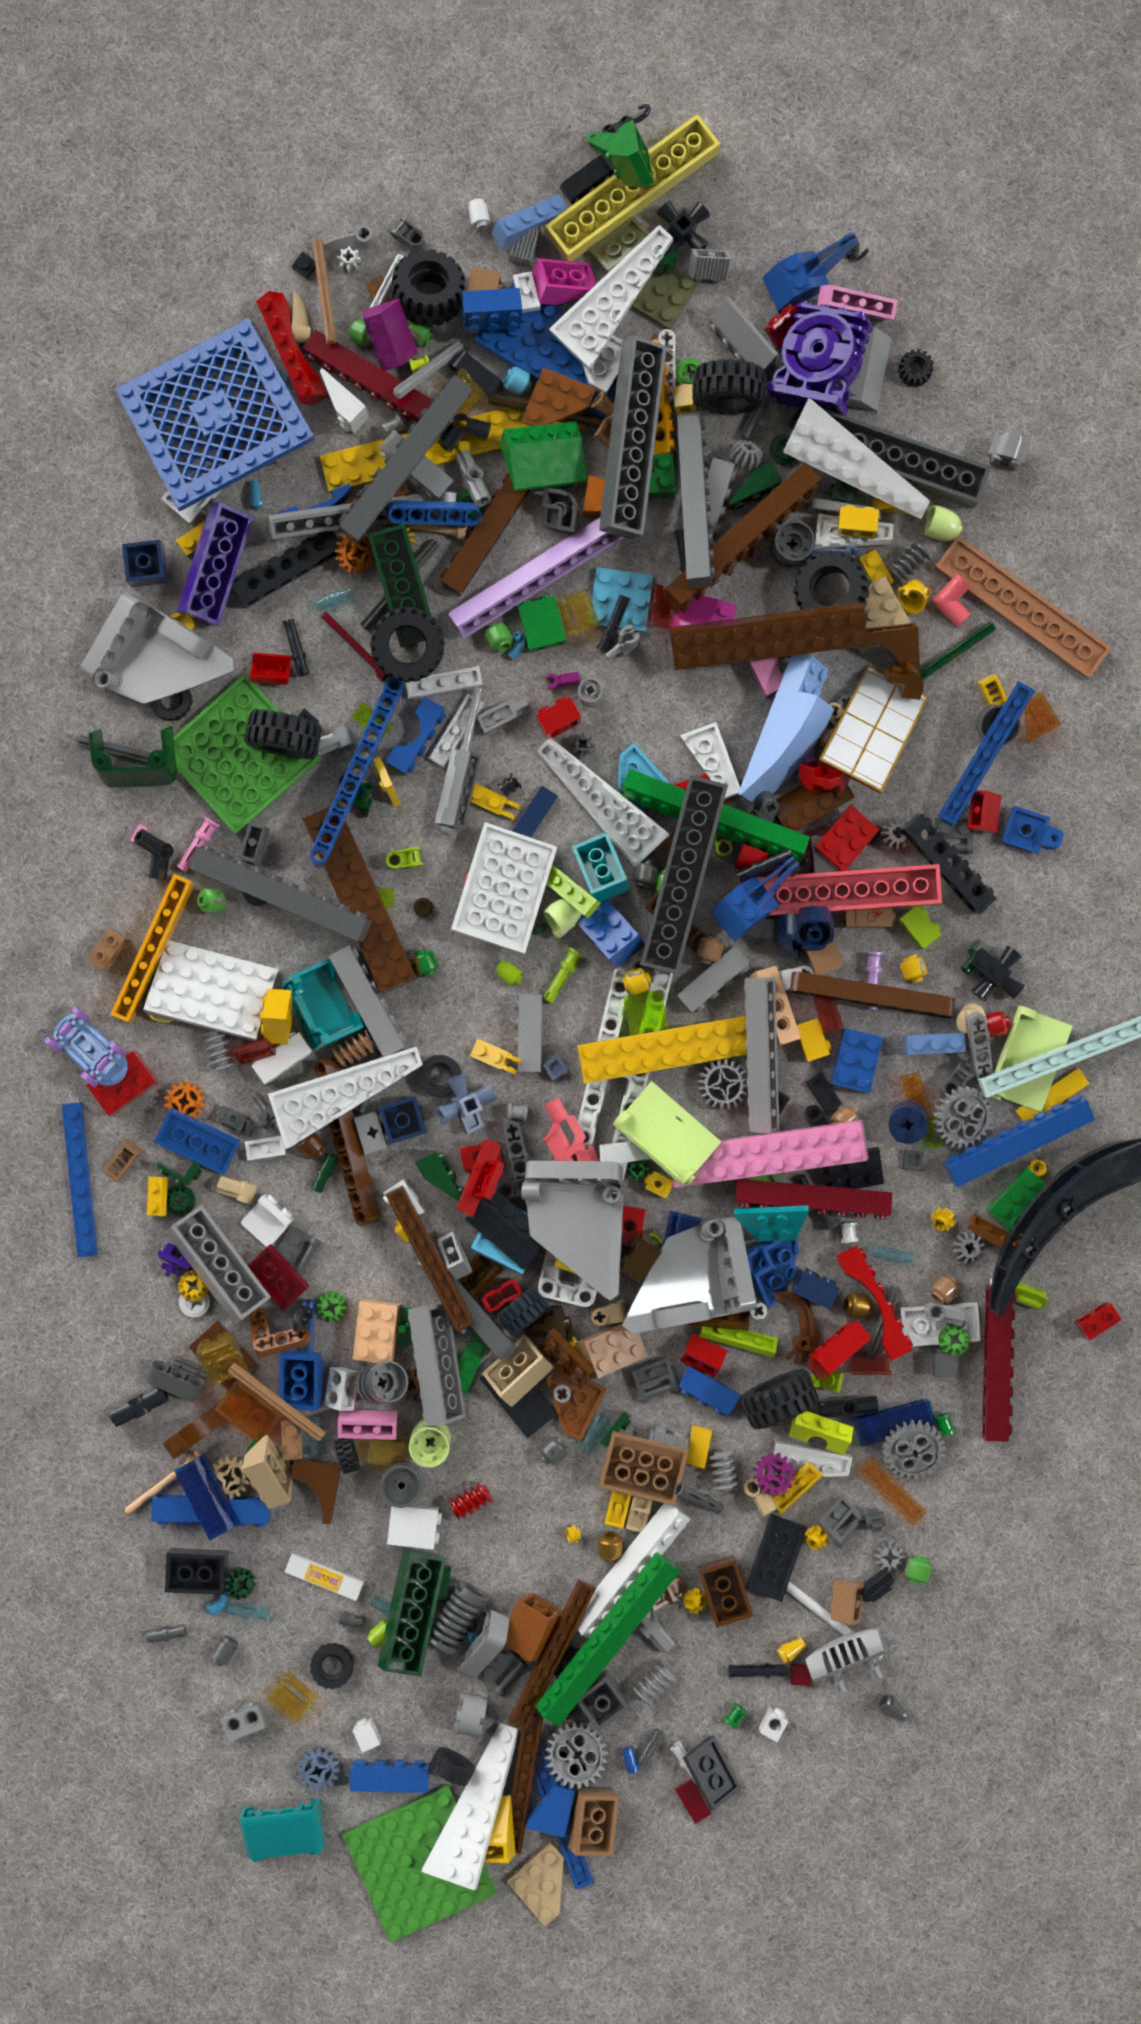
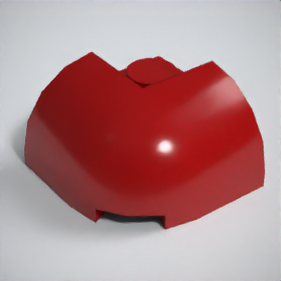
(821, 776)
(748, 856)

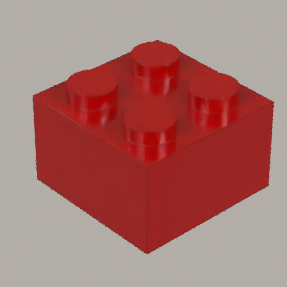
(558, 717)

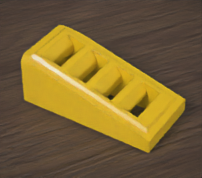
(997, 685)

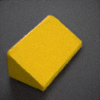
(698, 1446)

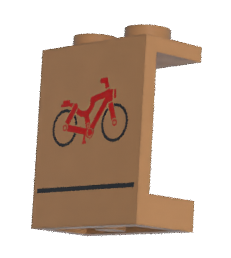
(869, 918)

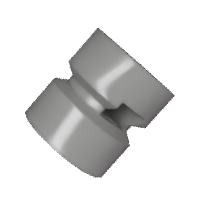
(590, 692)

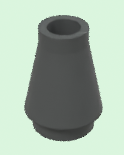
(892, 1707)

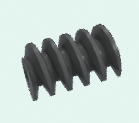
(907, 562)

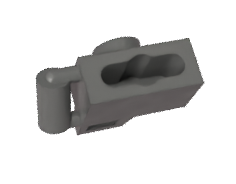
(235, 1120)

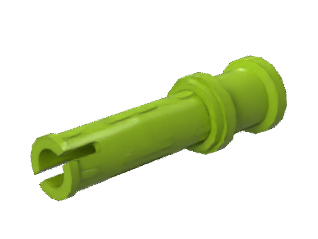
(567, 967)

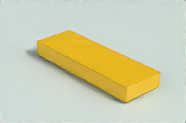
(805, 1478)

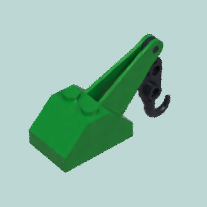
(625, 149)

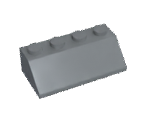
(741, 336)
(868, 384)

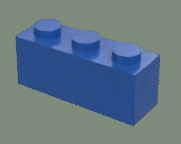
(708, 1391)

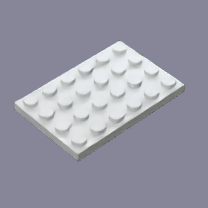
(504, 888)
(210, 990)

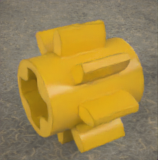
(943, 1219)
(816, 1538)
(695, 1600)

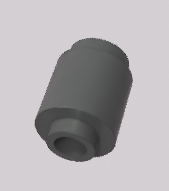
(224, 1650)

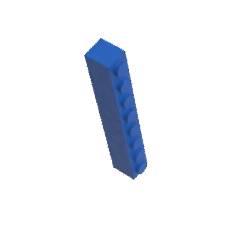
(1018, 1140)

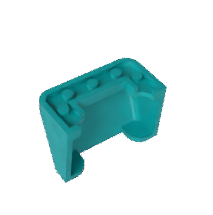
(321, 1005)
(283, 1831)

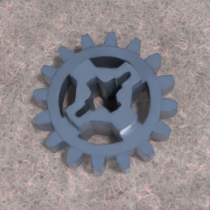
(320, 1777)

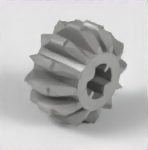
(746, 454)
(901, 840)
(962, 1252)

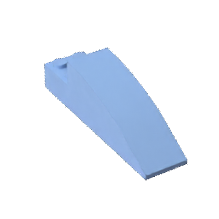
(790, 729)

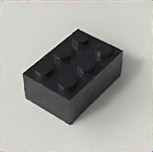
(196, 1571)

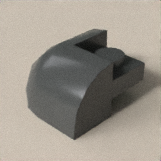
(560, 510)

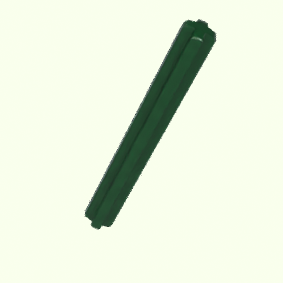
(957, 650)

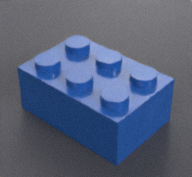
(491, 310)
(611, 934)
(856, 1060)

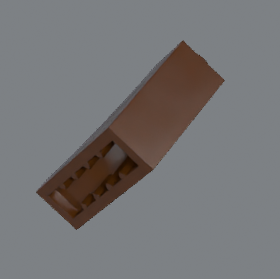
(900, 640)
(193, 1432)
(321, 1478)

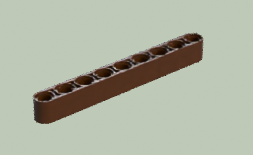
(872, 995)
(351, 1157)

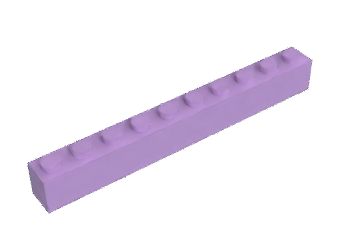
(531, 578)

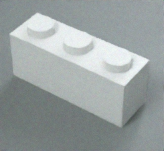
(285, 1058)

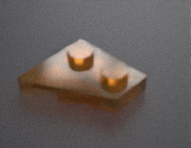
(1039, 717)

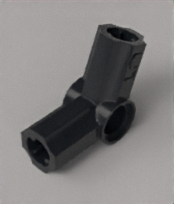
(454, 434)
(159, 861)

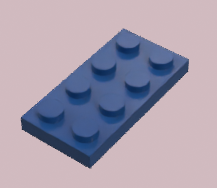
(197, 1141)

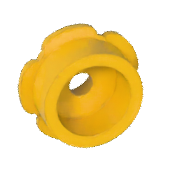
(1042, 1167)
(573, 1534)

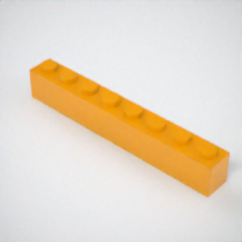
(152, 948)

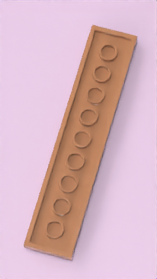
(1024, 608)

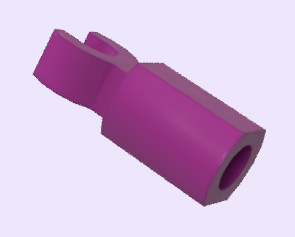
(564, 679)

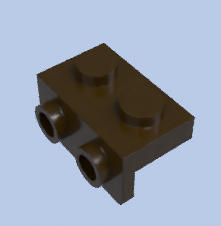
(482, 1274)

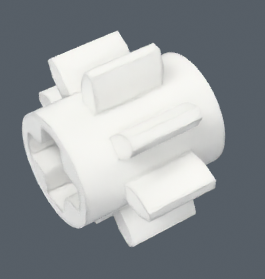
(352, 264)

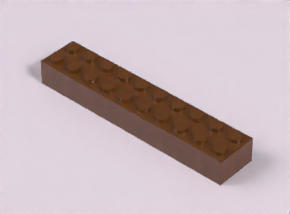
(747, 534)
(769, 636)
(358, 890)

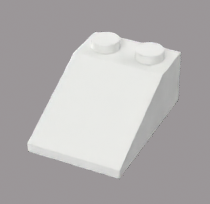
(349, 409)

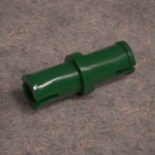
(324, 1173)

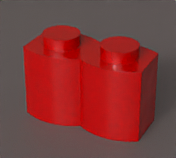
(506, 1292)

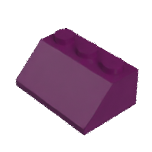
(390, 334)

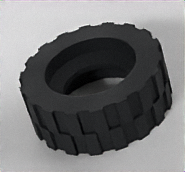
(177, 712)
(425, 1075)
(323, 1678)
(452, 1766)

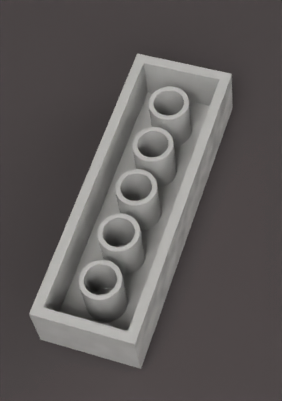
(218, 1264)
(436, 1364)

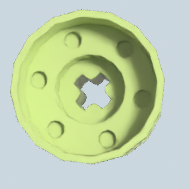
(429, 1453)

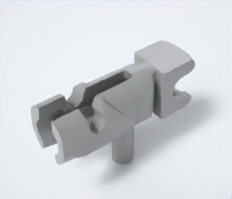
(626, 642)

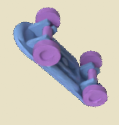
(89, 1049)

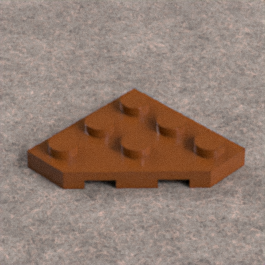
(556, 399)
(580, 1408)

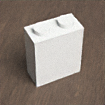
(414, 1526)

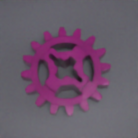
(778, 1480)

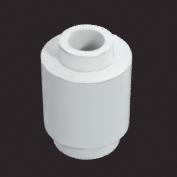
(479, 214)

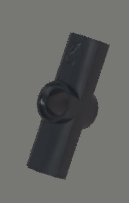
(861, 1405)
(138, 1406)

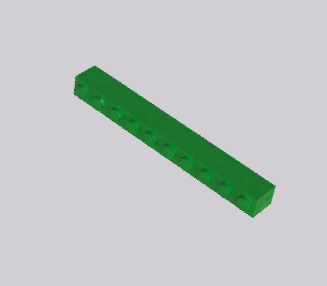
(732, 822)
(607, 1639)

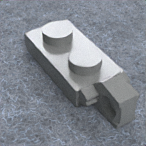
(501, 714)

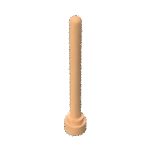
(458, 531)
(158, 1487)

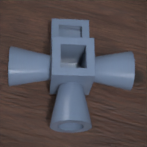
(465, 1104)

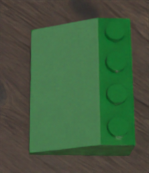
(544, 455)

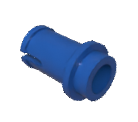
(630, 1760)

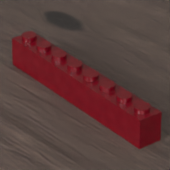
(364, 376)
(819, 1198)
(997, 1372)

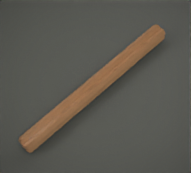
(324, 291)
(276, 1402)

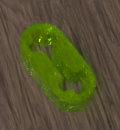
(930, 1133)

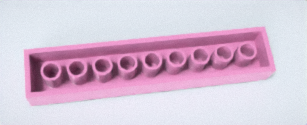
(784, 1152)

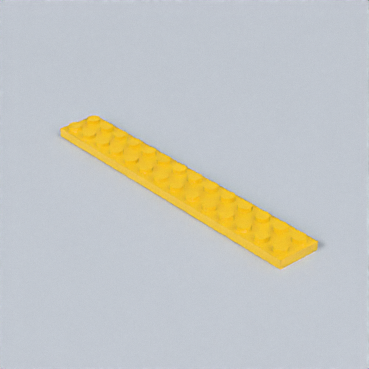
(360, 463)

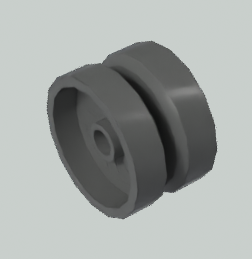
(403, 1472)

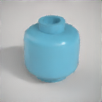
(517, 380)

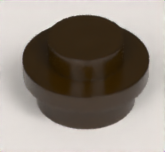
(423, 907)

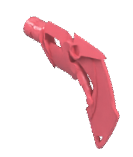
(557, 1140)

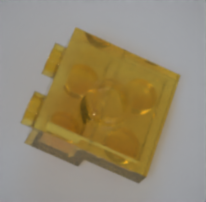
(219, 1355)

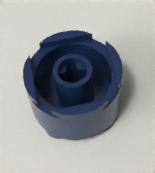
(814, 927)
(916, 1115)

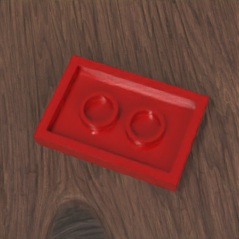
(846, 838)

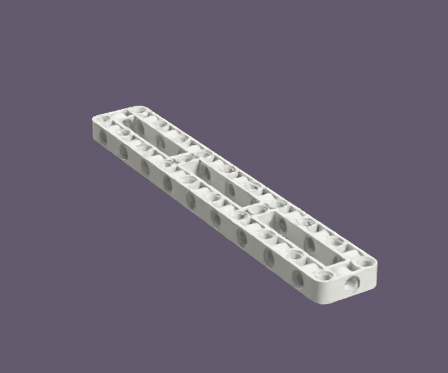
(588, 1118)

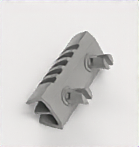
(845, 1653)

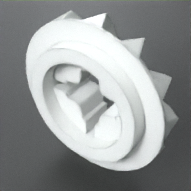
(199, 1309)

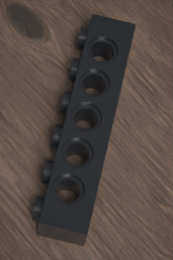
(283, 577)
(912, 831)

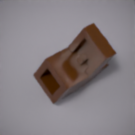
(908, 678)

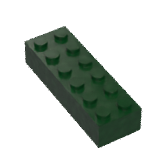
(399, 576)
(411, 1612)

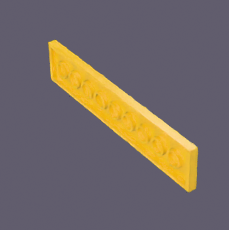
(662, 1049)

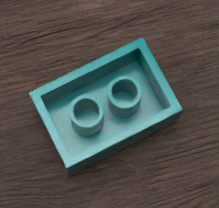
(601, 867)

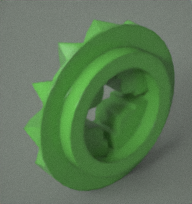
(682, 368)
(334, 1298)
(944, 1340)

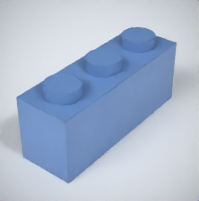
(934, 1044)

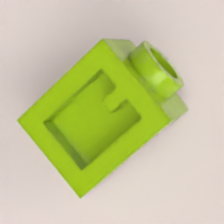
(831, 1382)

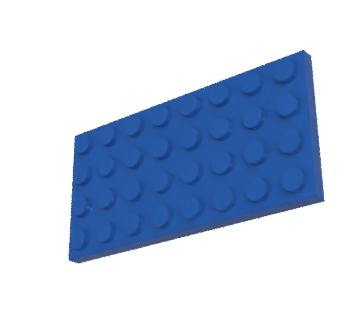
(535, 347)

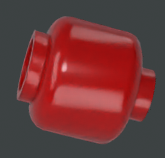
(997, 1024)

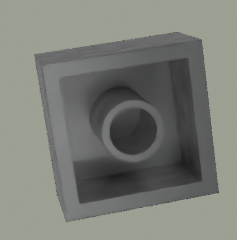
(604, 1701)

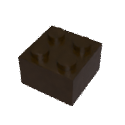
(640, 1257)

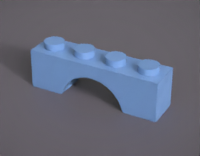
(515, 226)

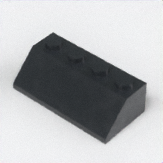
(506, 1229)

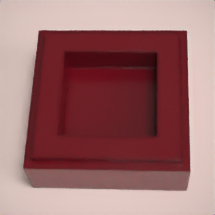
(800, 1675)

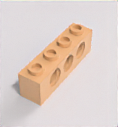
(783, 1010)

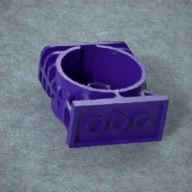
(828, 381)

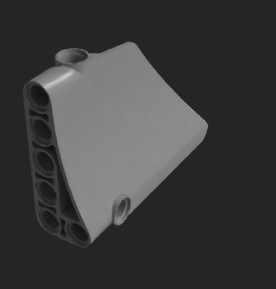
(576, 1219)

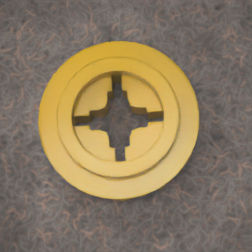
(184, 1287)

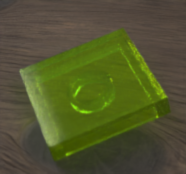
(645, 1012)

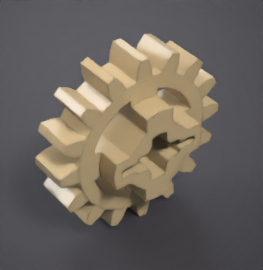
(238, 1479)

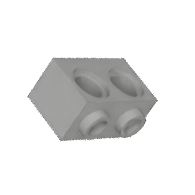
(246, 1724)

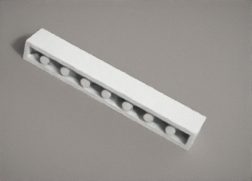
(653, 1538)

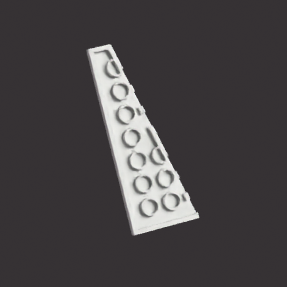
(599, 312)
(834, 450)
(626, 825)
(317, 1102)
(466, 1836)

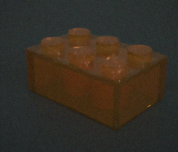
(248, 1411)

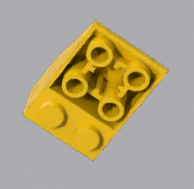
(502, 1843)

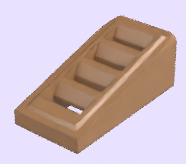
(133, 1148)

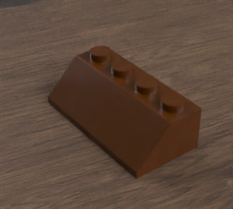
(804, 807)

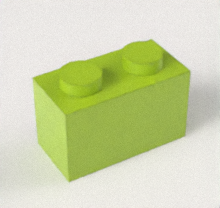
(920, 927)

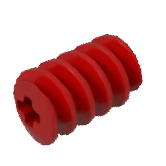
(471, 1501)

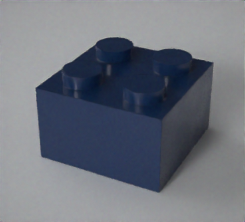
(145, 563)
(403, 1120)
(815, 1289)

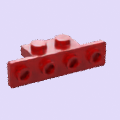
(482, 1179)

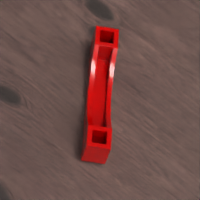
(277, 318)
(893, 1339)

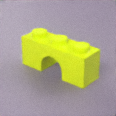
(813, 1425)

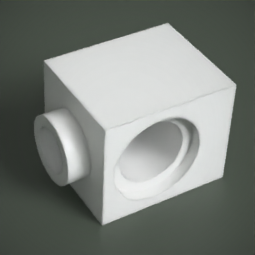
(773, 1732)
(366, 1734)

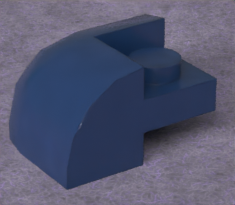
(786, 935)

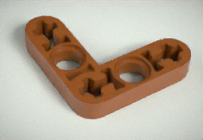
(266, 1338)

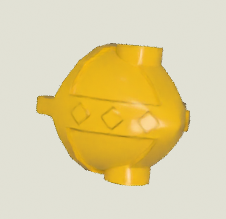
(913, 597)

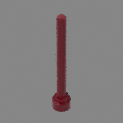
(354, 644)

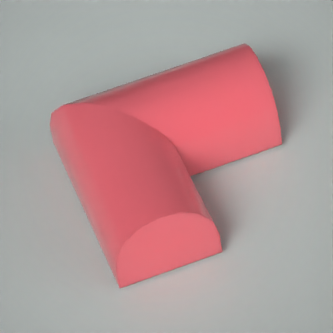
(948, 599)

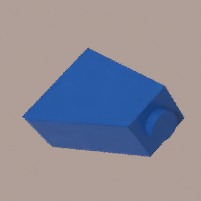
(552, 1811)

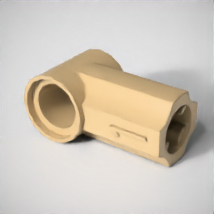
(240, 1190)
(762, 1500)

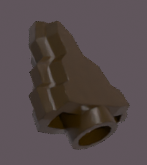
(555, 1319)

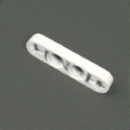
(670, 365)

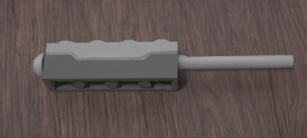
(459, 779)

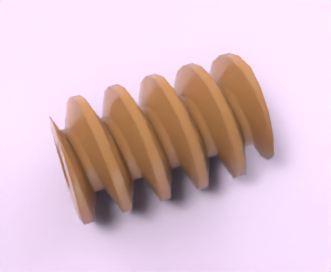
(354, 1049)

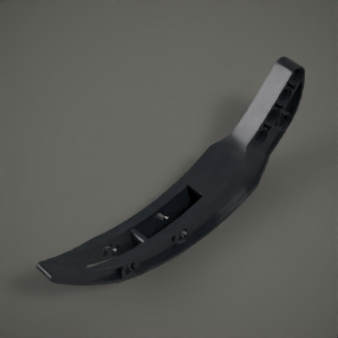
(1076, 1186)

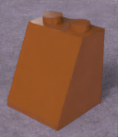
(531, 1626)

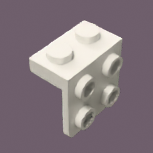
(267, 1220)

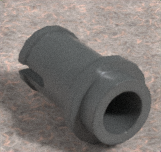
(350, 1619)

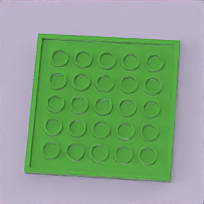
(223, 769)
(391, 1861)

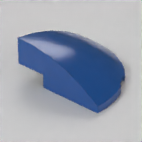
(772, 1267)

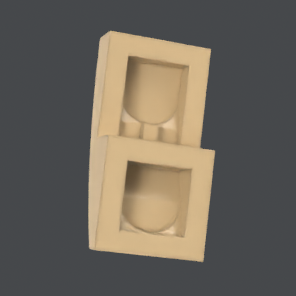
(638, 1514)

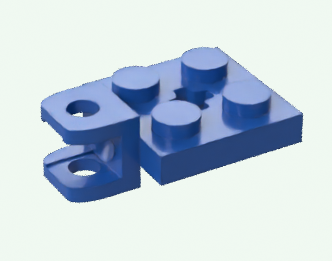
(1039, 835)

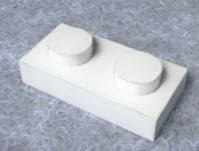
(528, 291)
(265, 1148)

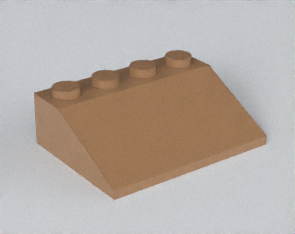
(643, 1468)

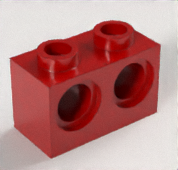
(1098, 1320)

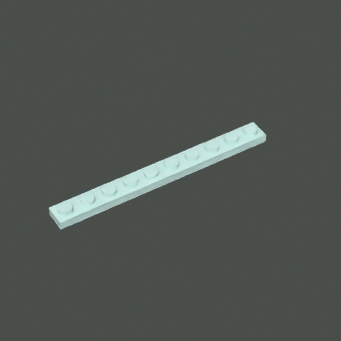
(1061, 1057)

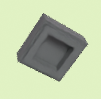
(912, 1160)

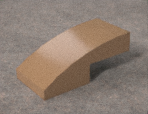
(673, 1593)

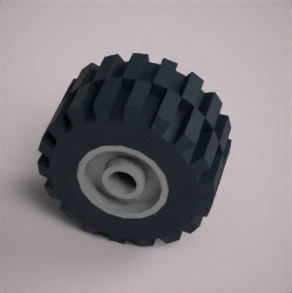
(522, 1311)

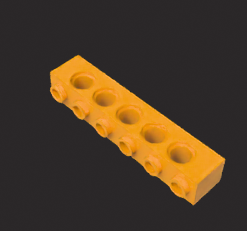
(666, 425)

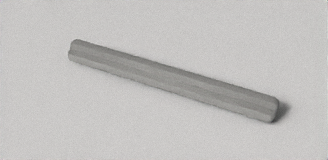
(428, 369)

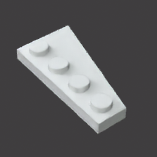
(827, 536)
(712, 756)
(826, 1461)

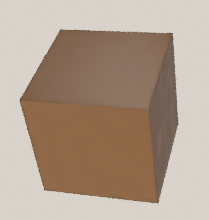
(484, 279)
(824, 960)

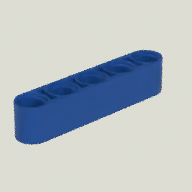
(440, 518)

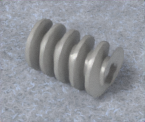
(218, 1050)
(724, 1470)
(655, 1684)

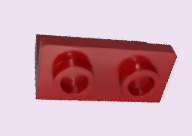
(779, 325)
(270, 668)

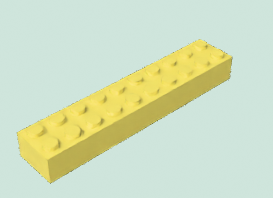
(615, 203)

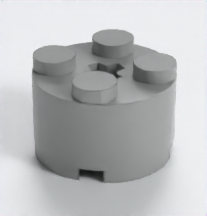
(1009, 449)
(470, 1715)

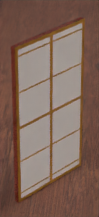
(872, 731)

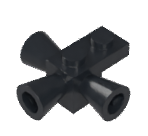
(684, 225)
(996, 973)

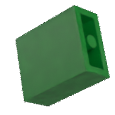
(541, 623)

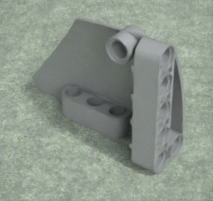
(148, 660)
(695, 1279)

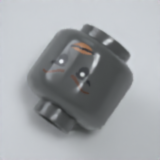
(552, 1451)

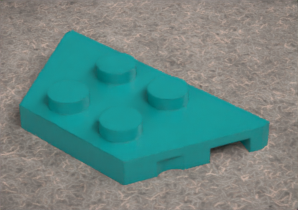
(773, 1222)

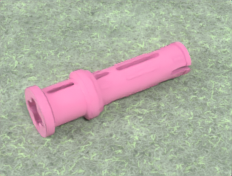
(200, 834)

